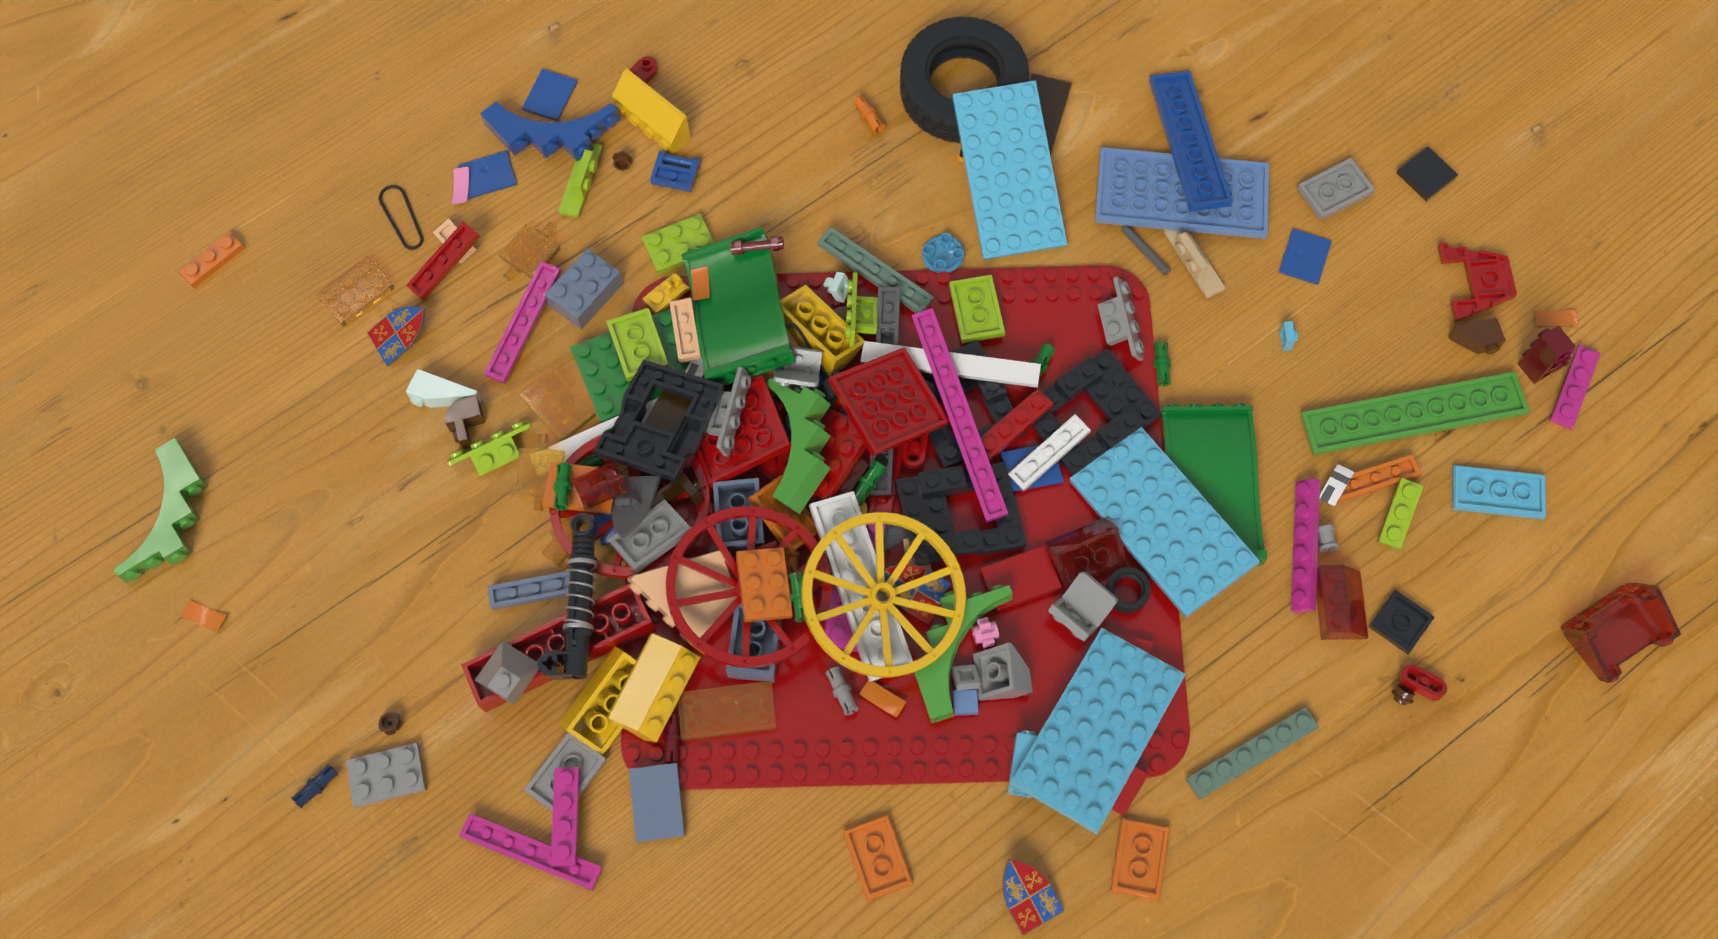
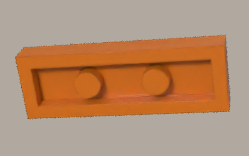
(211, 259)

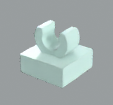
(837, 286)

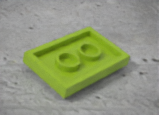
(670, 242)
(976, 309)
(636, 340)

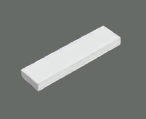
(1049, 452)

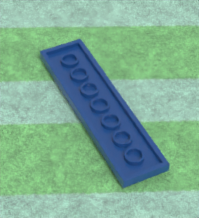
(1190, 141)

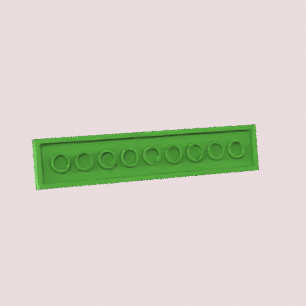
(1414, 413)

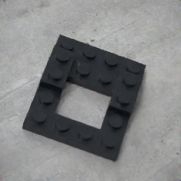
(993, 396)
(1115, 397)
(650, 447)
(925, 501)

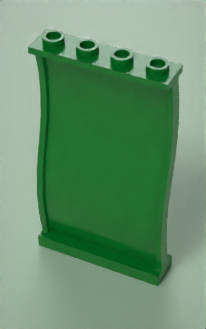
(744, 314)
(1219, 457)

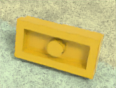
(667, 291)

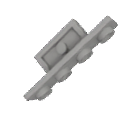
(1119, 320)
(728, 411)

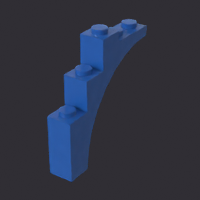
(547, 137)

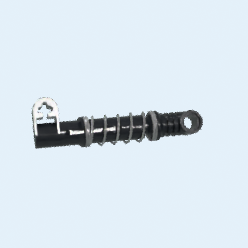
(579, 606)

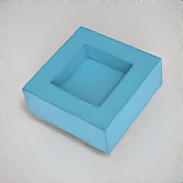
(1288, 336)

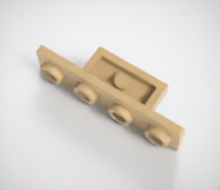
(1195, 262)

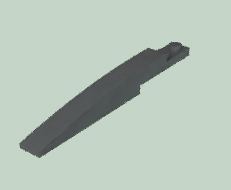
(888, 333)

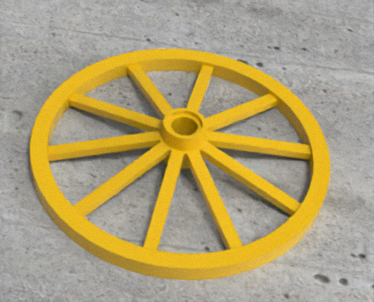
(813, 619)

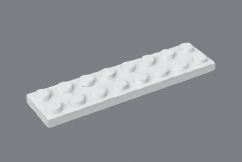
(826, 516)

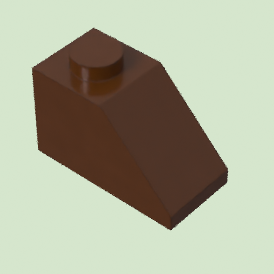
(1479, 336)

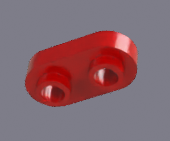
(644, 72)
(916, 449)
(1423, 682)

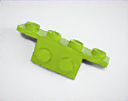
(580, 182)
(862, 313)
(493, 452)

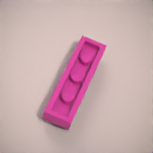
(1574, 387)
(565, 817)

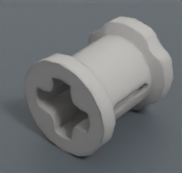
(1327, 539)

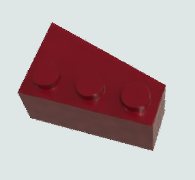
(1547, 354)

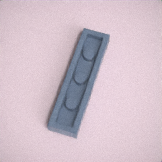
(528, 590)

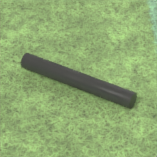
(1140, 244)

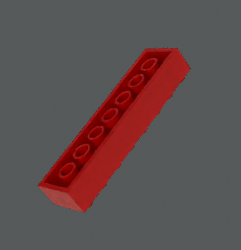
(616, 622)

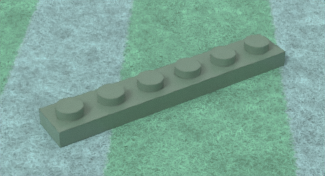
(874, 269)
(1252, 753)

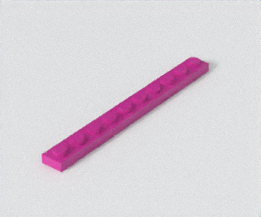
(959, 415)

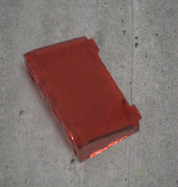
(1620, 628)

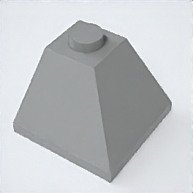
(508, 673)
(1002, 673)

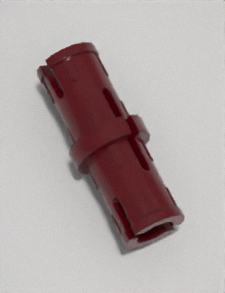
(672, 740)

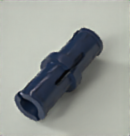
(314, 786)

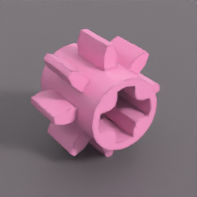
(985, 632)

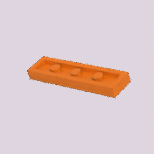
(1380, 477)

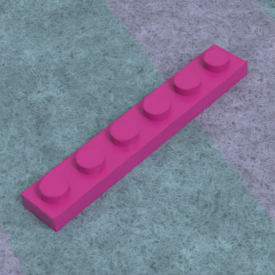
(522, 323)
(1305, 546)
(527, 851)

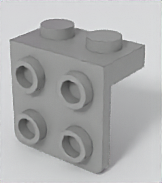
(803, 372)
(1083, 606)

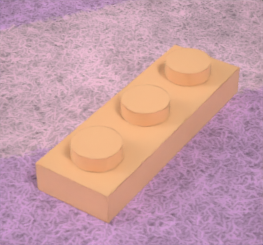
(685, 330)

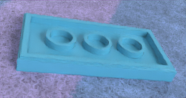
(1498, 492)

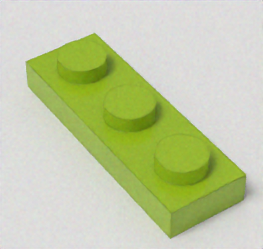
(1400, 514)

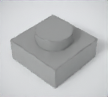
(965, 677)

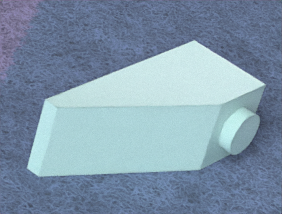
(435, 391)

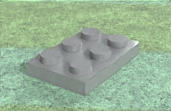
(1335, 189)
(652, 538)
(568, 753)
(386, 775)

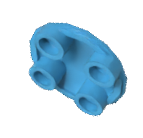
(943, 253)

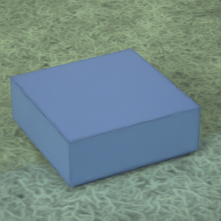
(965, 702)

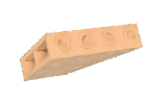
(687, 584)

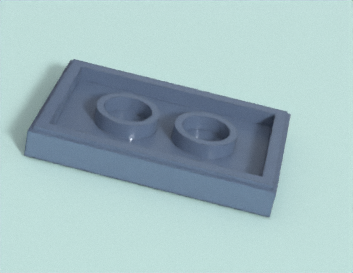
(656, 802)

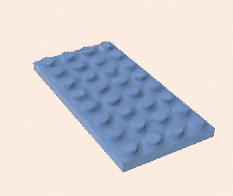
(1147, 193)

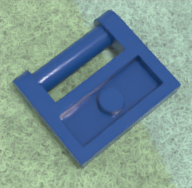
(674, 176)

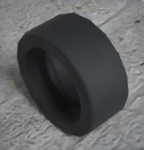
(1138, 576)

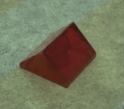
(599, 485)

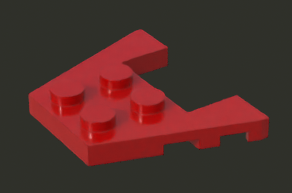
(1487, 276)

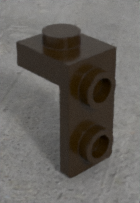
(675, 489)

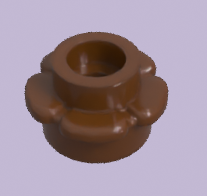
(622, 160)
(1403, 695)
(385, 719)

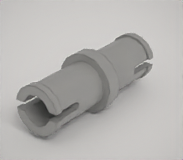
(842, 691)

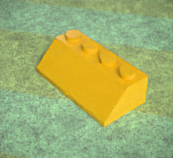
(651, 112)
(821, 328)
(653, 688)
(589, 712)

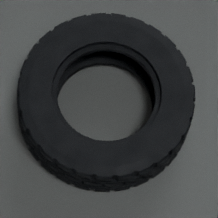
(947, 41)

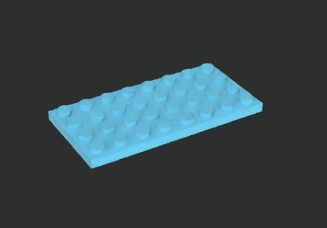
(1009, 170)
(1164, 522)
(1098, 730)

